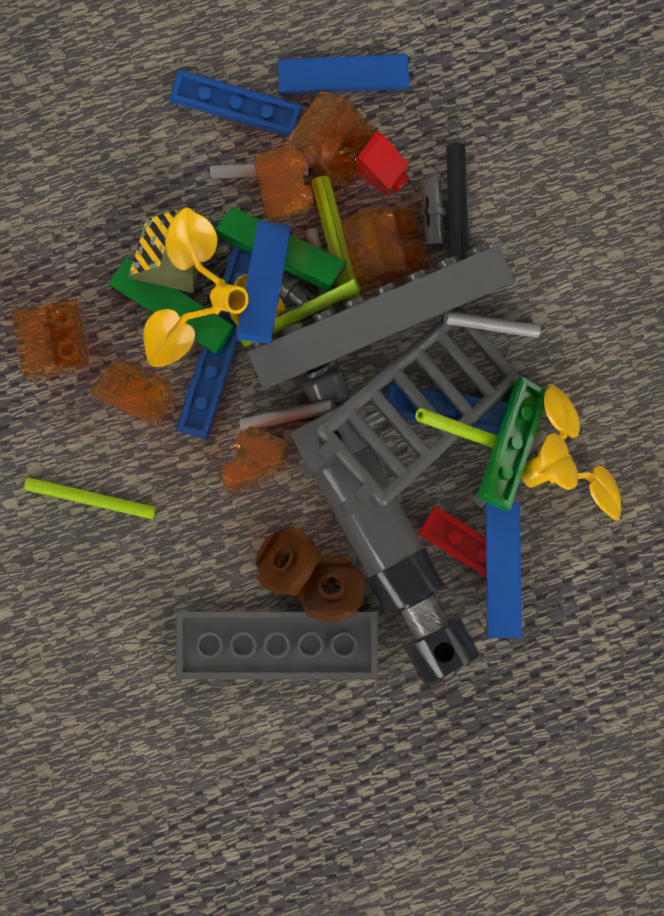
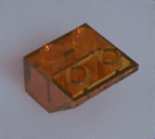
(332, 137)
(282, 183)
(384, 243)
(50, 339)
(257, 460)

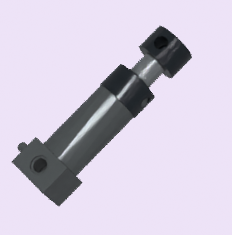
(390, 553)

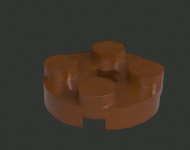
(302, 560)
(341, 604)

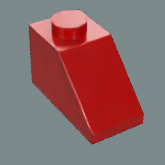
(382, 165)

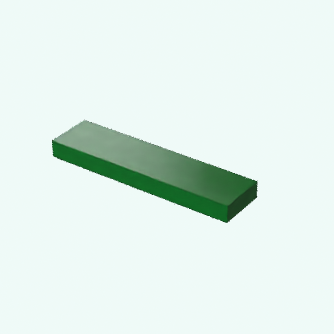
(301, 259)
(210, 330)
(512, 445)

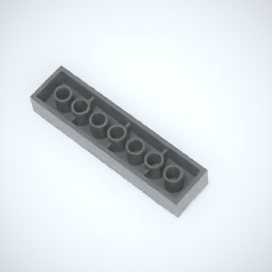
(382, 316)

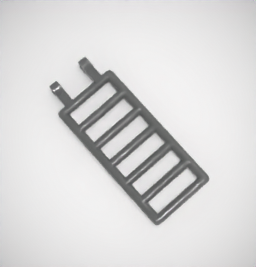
(371, 392)

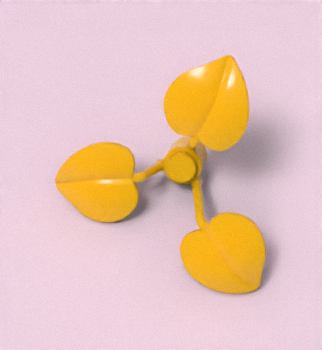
(188, 243)
(555, 462)

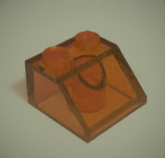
(134, 393)

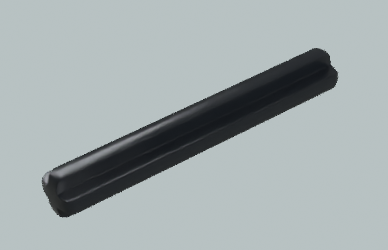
(457, 200)

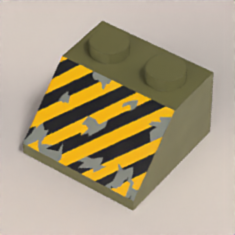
(151, 259)

